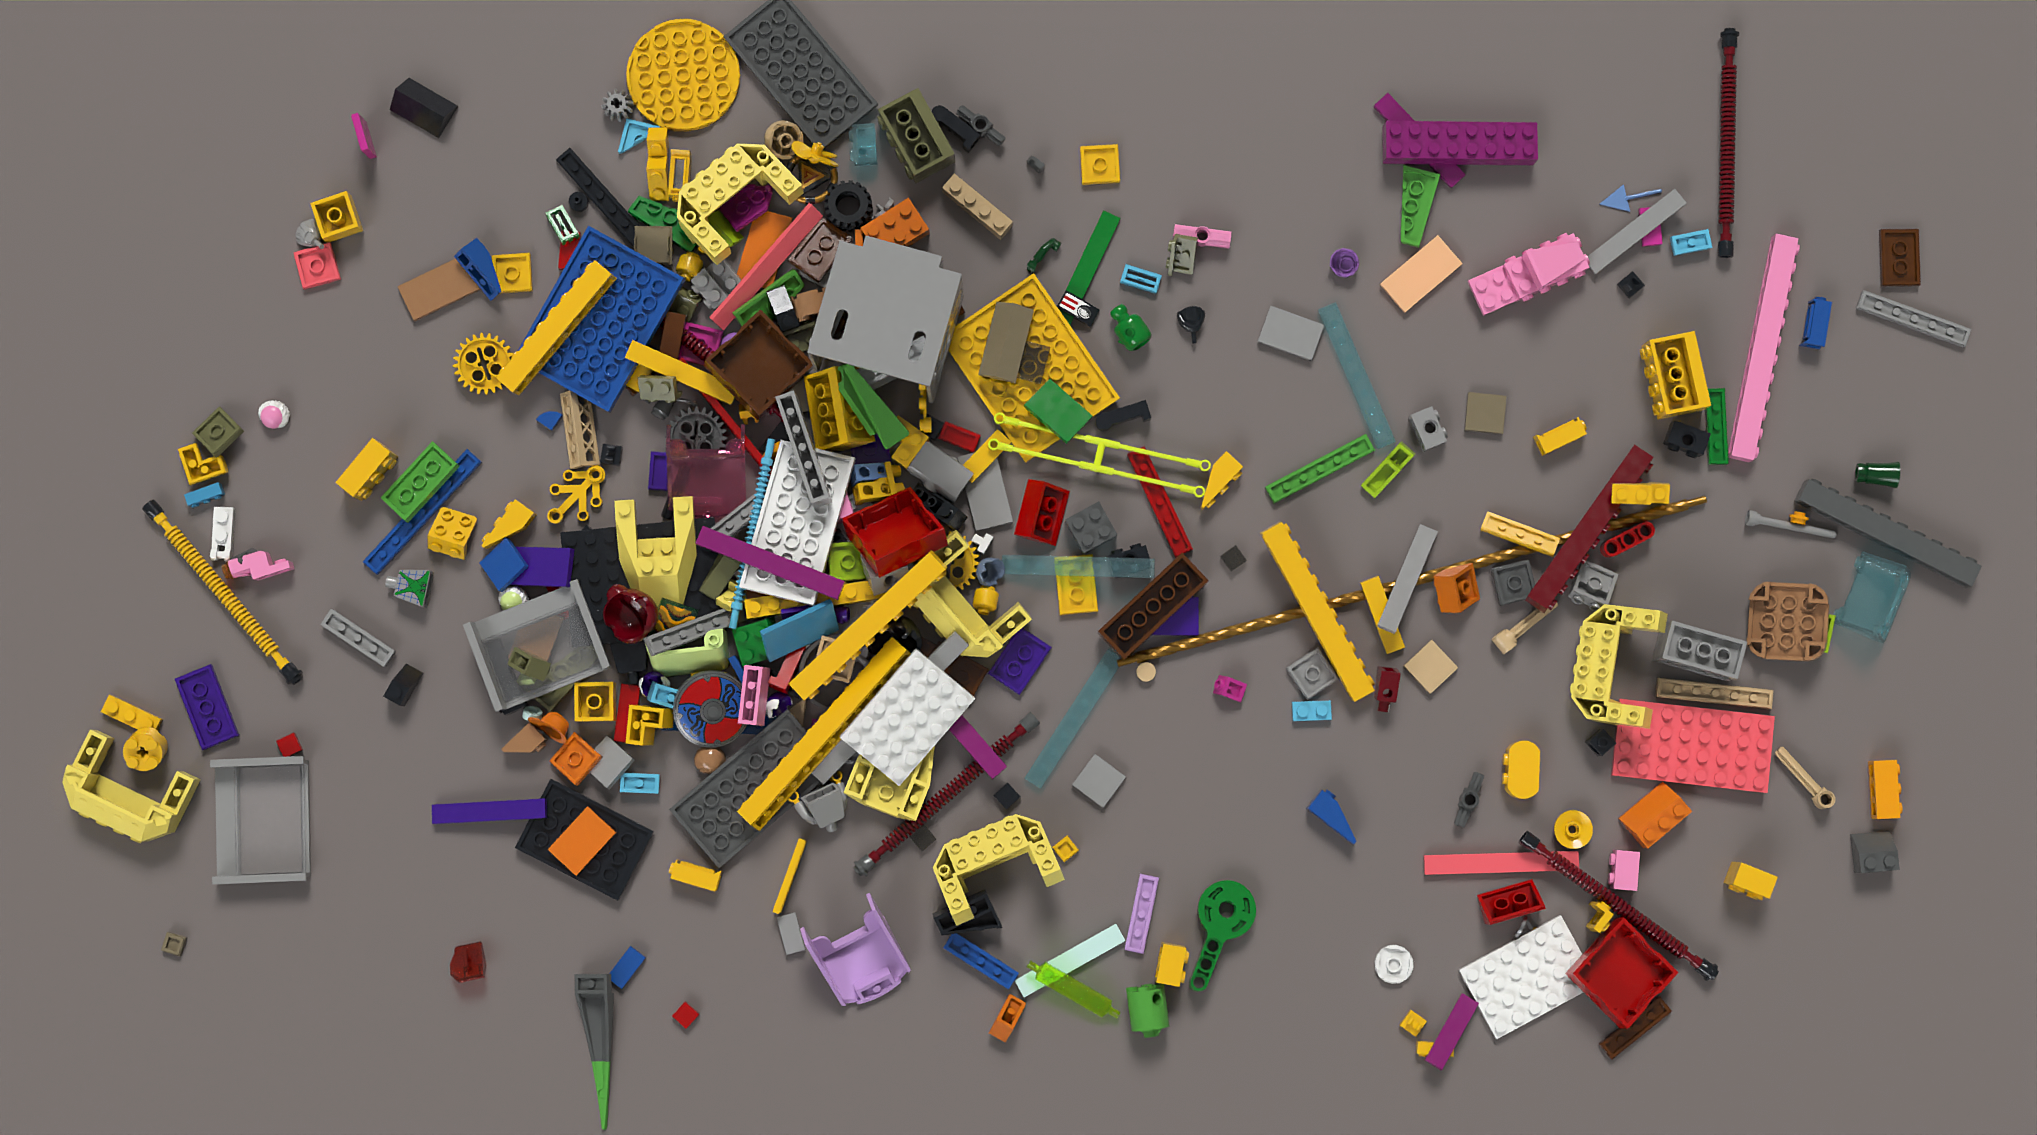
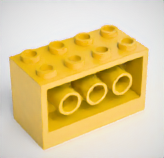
(1687, 374)
(832, 419)

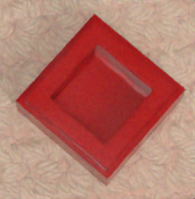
(289, 745)
(685, 1015)

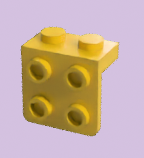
(451, 532)

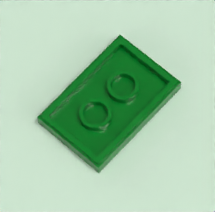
(1058, 411)

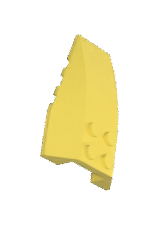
(879, 792)

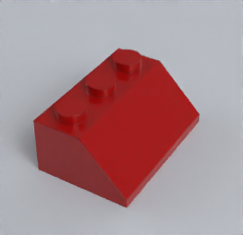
(1041, 512)

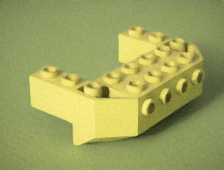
(723, 181)
(952, 612)
(1597, 662)
(118, 805)
(989, 848)

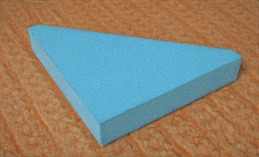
(633, 134)

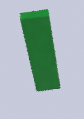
(1717, 425)

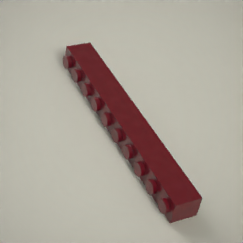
(1587, 532)

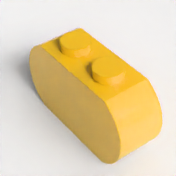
(1521, 769)

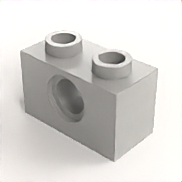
(1428, 440)

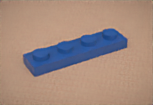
(981, 960)

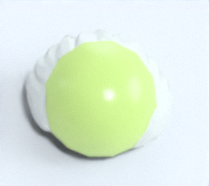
(512, 597)

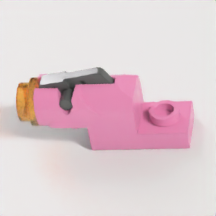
(256, 564)

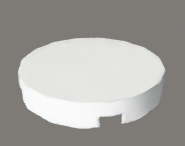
(1393, 964)

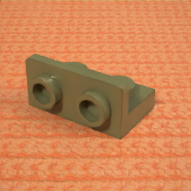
(801, 335)

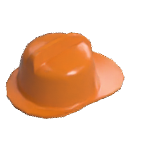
(552, 725)

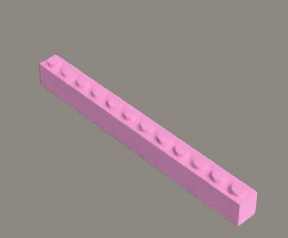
(1763, 347)

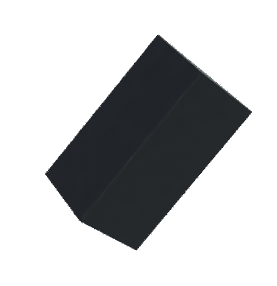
(422, 107)

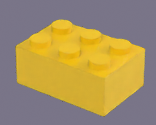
(367, 470)

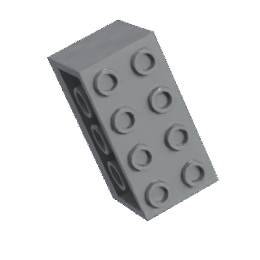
(1700, 651)

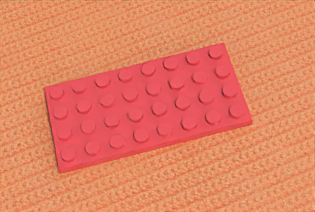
(1696, 747)

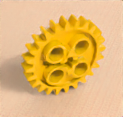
(468, 369)
(967, 563)

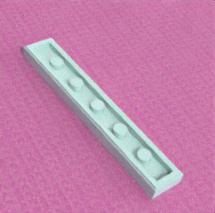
(1074, 957)

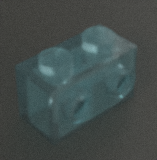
(864, 144)

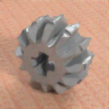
(625, 102)

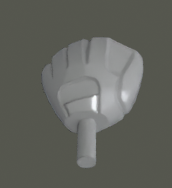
(309, 234)

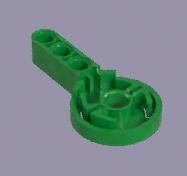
(1220, 927)

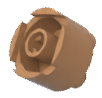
(807, 304)

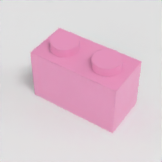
(1624, 870)

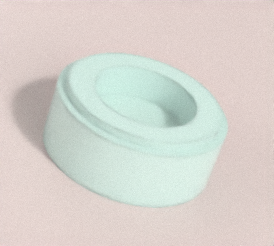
(532, 711)

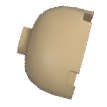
(780, 137)

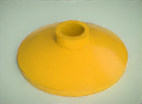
(1582, 833)

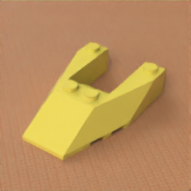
(658, 564)

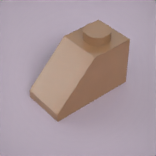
(527, 741)

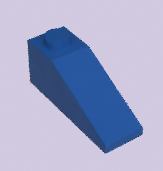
(478, 264)
(1329, 811)

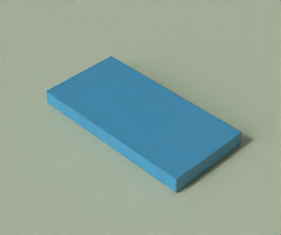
(799, 630)

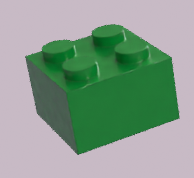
(750, 642)

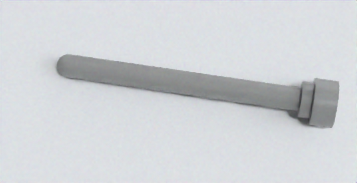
(1753, 519)

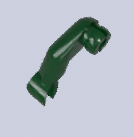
(1040, 254)

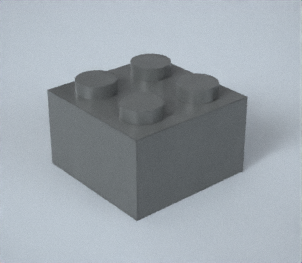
(1091, 528)

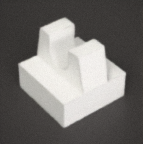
(983, 543)

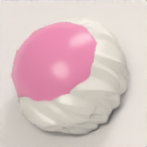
(274, 414)

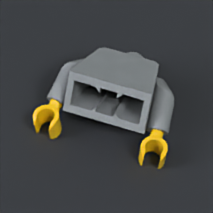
(823, 805)

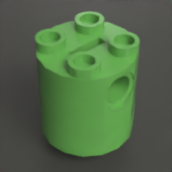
(1148, 1009)

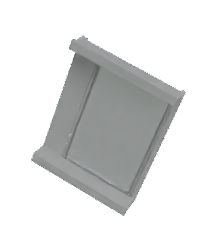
(548, 626)
(262, 820)

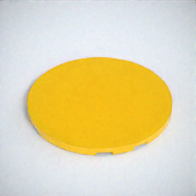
(683, 75)

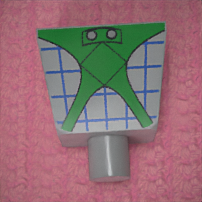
(412, 586)

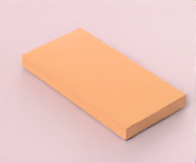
(1421, 274)

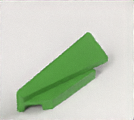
(870, 408)

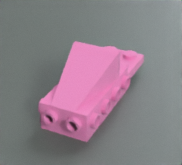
(1530, 273)

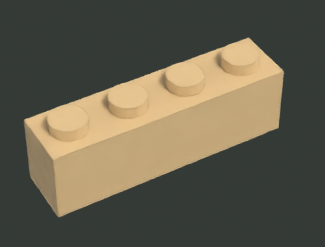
(977, 206)

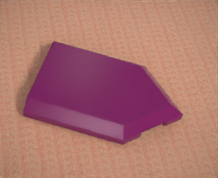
(747, 205)

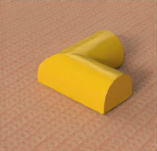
(199, 469)

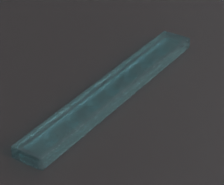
(1356, 375)
(1079, 566)
(1073, 719)

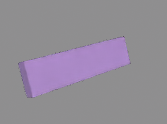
(1141, 913)

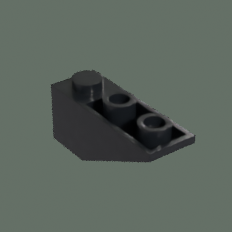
(940, 508)

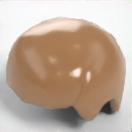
(709, 759)

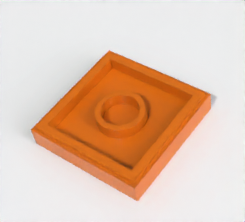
(575, 759)

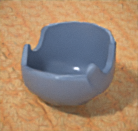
(989, 571)

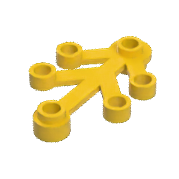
(925, 423)
(578, 492)

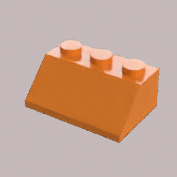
(1654, 815)

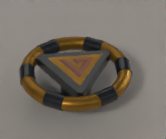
(811, 178)

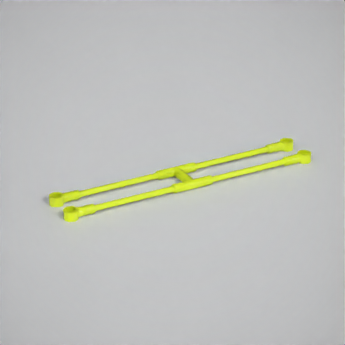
(1097, 467)

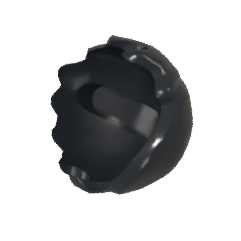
(903, 631)

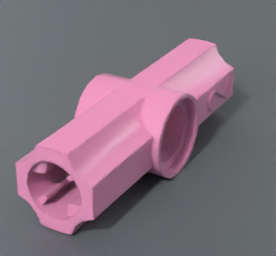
(1215, 238)

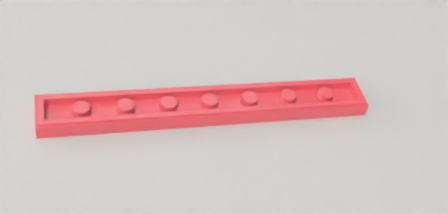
(766, 265)
(1492, 862)

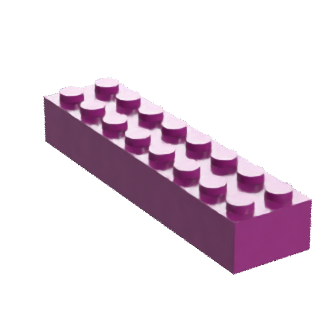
(1460, 143)

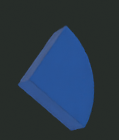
(549, 419)

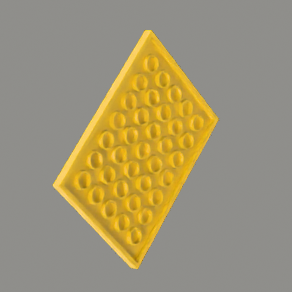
(1067, 365)

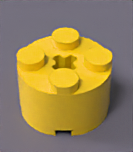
(154, 749)

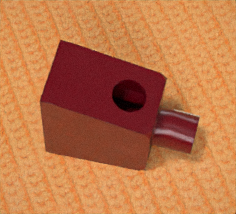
(1386, 679)

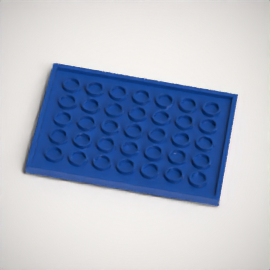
(632, 309)

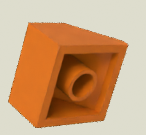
(1456, 588)

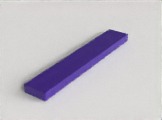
(489, 811)

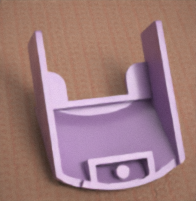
(862, 962)

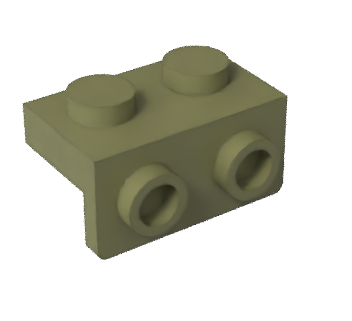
(1182, 254)
(685, 303)
(658, 388)

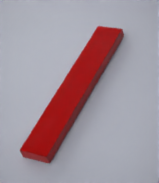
(1160, 504)

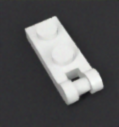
(222, 533)

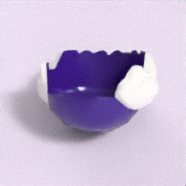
(645, 682)
(777, 704)

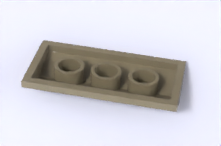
(1006, 342)

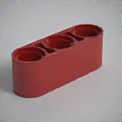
(1635, 535)

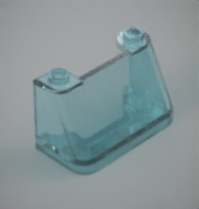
(1874, 597)

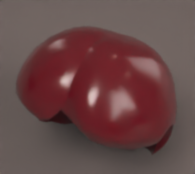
(626, 616)

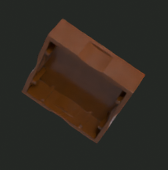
(758, 364)

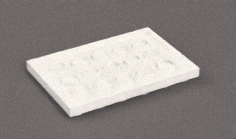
(907, 717)
(1524, 977)

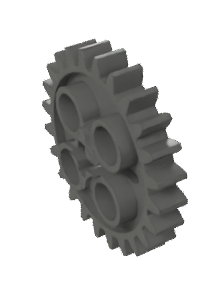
(714, 438)

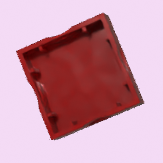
(894, 532)
(1621, 973)

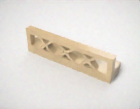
(575, 429)

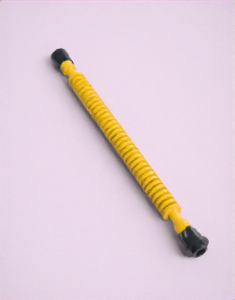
(223, 592)

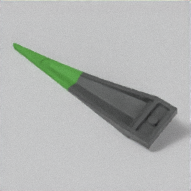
(596, 1010)

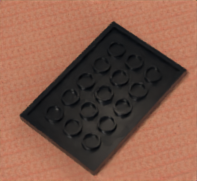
(612, 864)

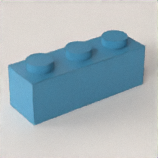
(204, 495)

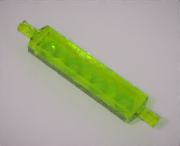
(1073, 989)

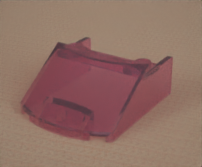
(709, 475)

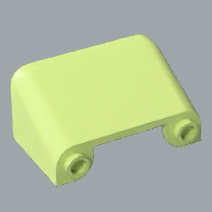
(697, 659)

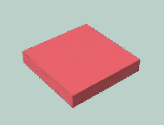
(317, 266)

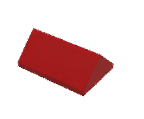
(1510, 902)

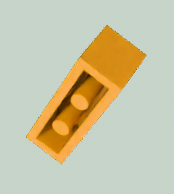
(1884, 789)

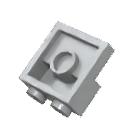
(715, 283)
(1593, 585)

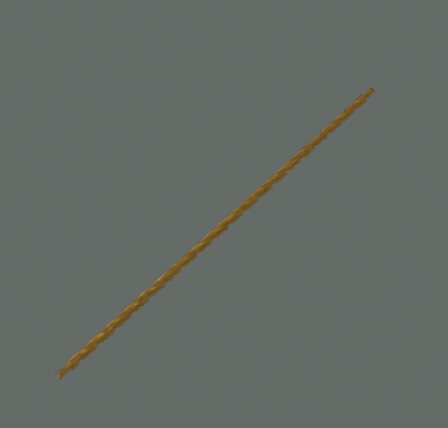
(1358, 596)

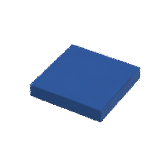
(504, 564)

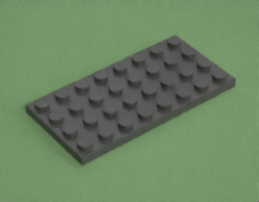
(801, 71)
(712, 806)

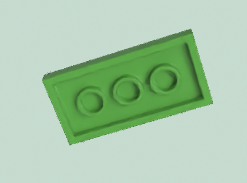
(420, 482)

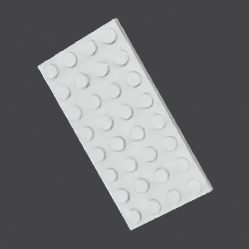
(791, 524)

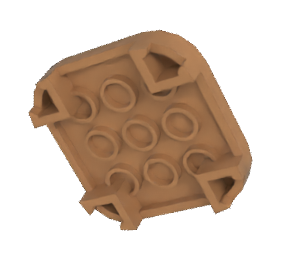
(1788, 621)

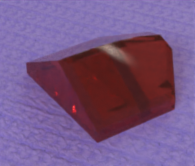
(468, 962)

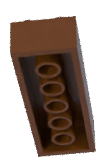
(1152, 606)

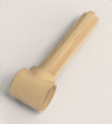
(1507, 638)
(1805, 779)

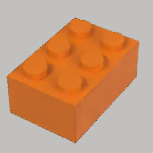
(898, 225)

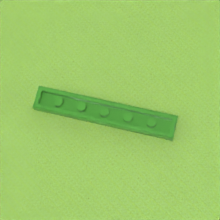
(1319, 468)

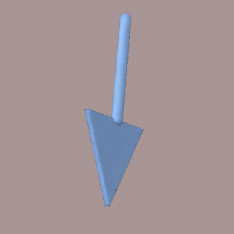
(1620, 200)

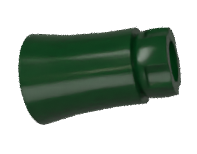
(1878, 473)

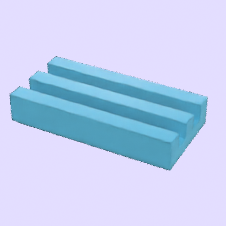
(1147, 281)

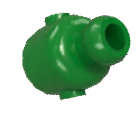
(1130, 328)

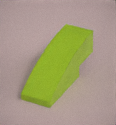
(1388, 469)

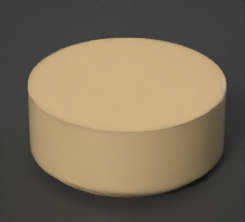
(1146, 671)

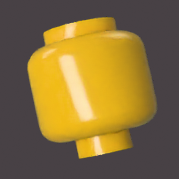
(689, 265)
(985, 600)

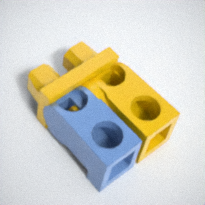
(874, 481)

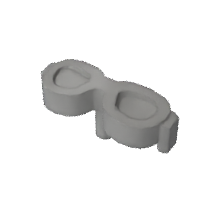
(889, 204)

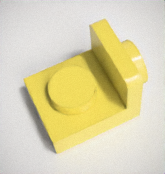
(726, 598)

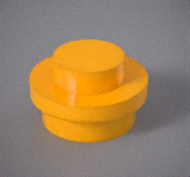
(1798, 517)

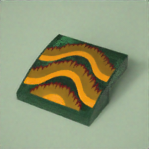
(673, 614)

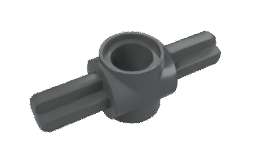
(973, 119)
(1473, 789)

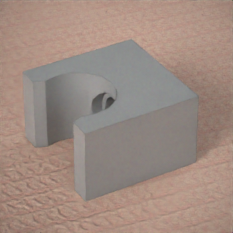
(884, 583)

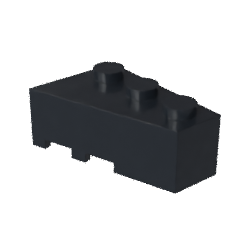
(982, 909)

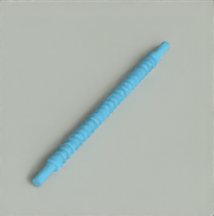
(766, 462)

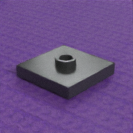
(1513, 581)

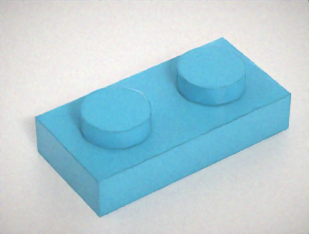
(1691, 242)
(1311, 710)
(640, 783)

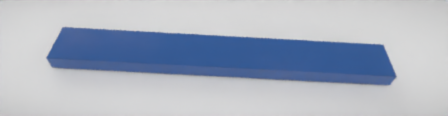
(404, 531)

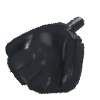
(1191, 320)

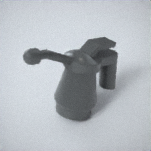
(662, 409)

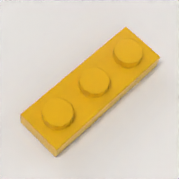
(130, 714)

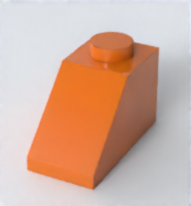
(1007, 1018)

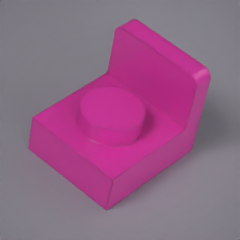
(1229, 688)

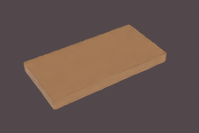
(437, 289)

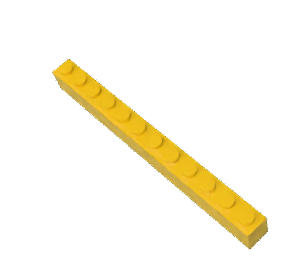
(822, 736)

